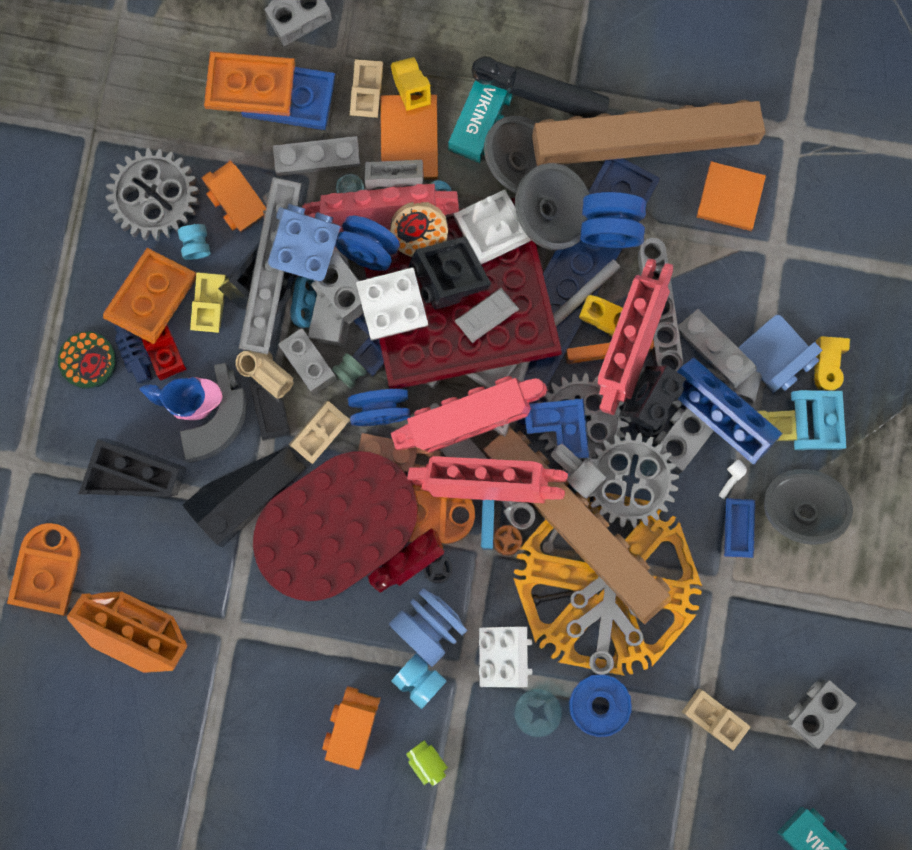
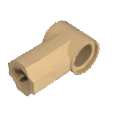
(265, 372)

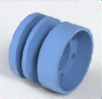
(428, 627)

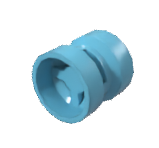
(194, 242)

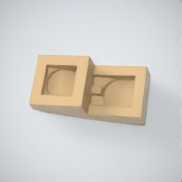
(366, 88)
(716, 719)

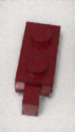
(408, 561)

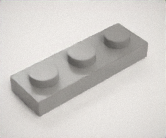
(316, 156)
(716, 348)

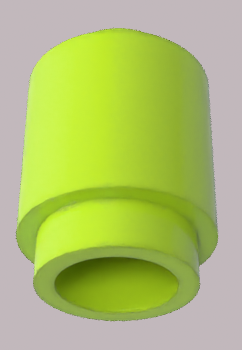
(426, 763)

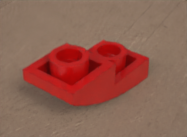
(165, 355)

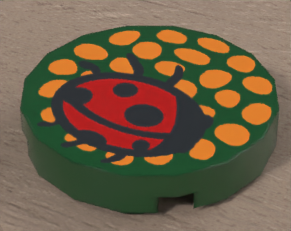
(87, 360)

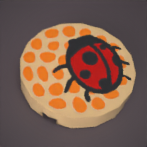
(418, 226)

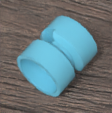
(418, 681)

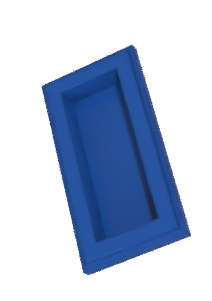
(739, 528)

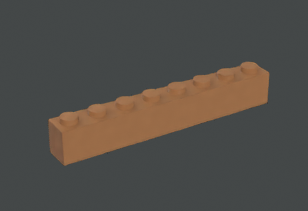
(648, 133)
(590, 536)

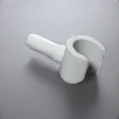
(738, 470)

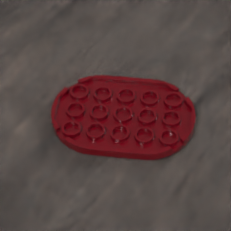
(335, 526)

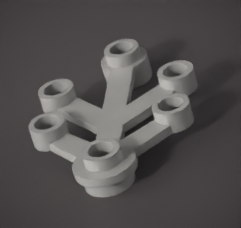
(608, 611)

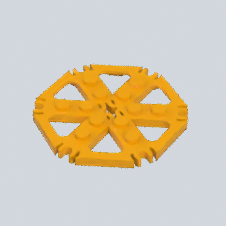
(578, 575)

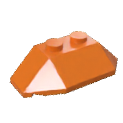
(129, 631)

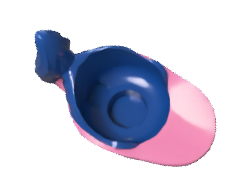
(186, 397)

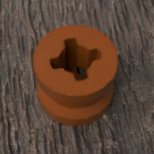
(508, 536)

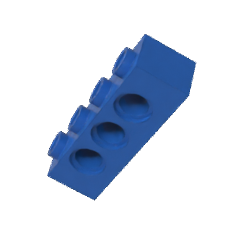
(726, 412)

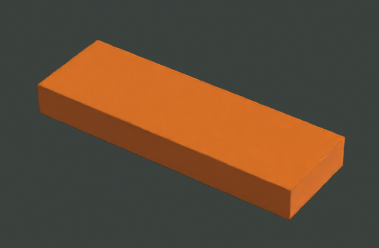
(589, 353)

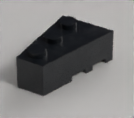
(129, 471)

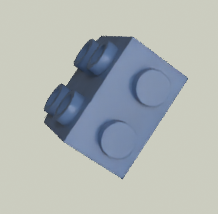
(303, 243)
(779, 353)

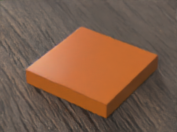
(731, 196)

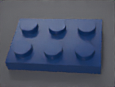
(309, 100)

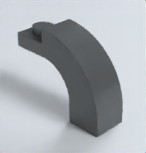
(225, 426)

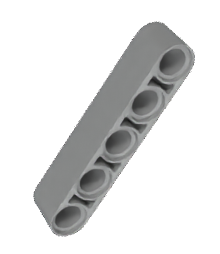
(668, 321)

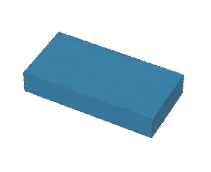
(487, 525)

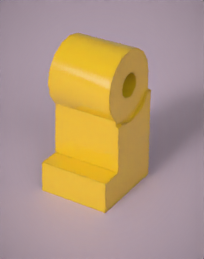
(410, 80)
(601, 314)
(827, 371)

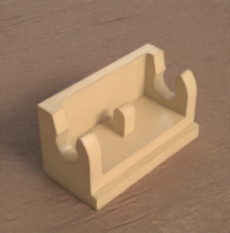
(319, 432)

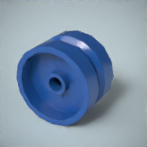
(613, 220)

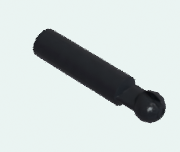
(539, 88)

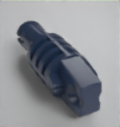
(133, 354)

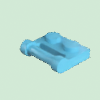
(827, 420)

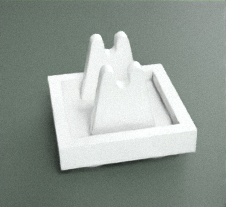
(491, 226)
(392, 304)
(503, 657)

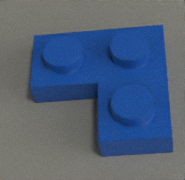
(566, 419)

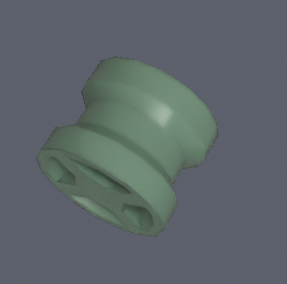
(349, 370)

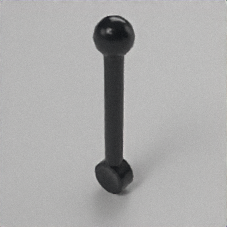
(537, 599)

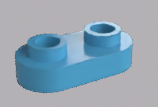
(303, 300)

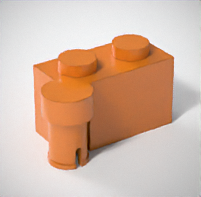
(235, 196)
(351, 729)

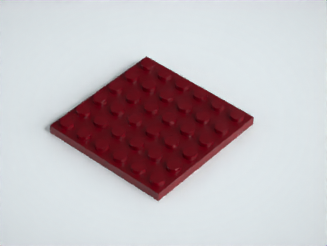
(445, 350)

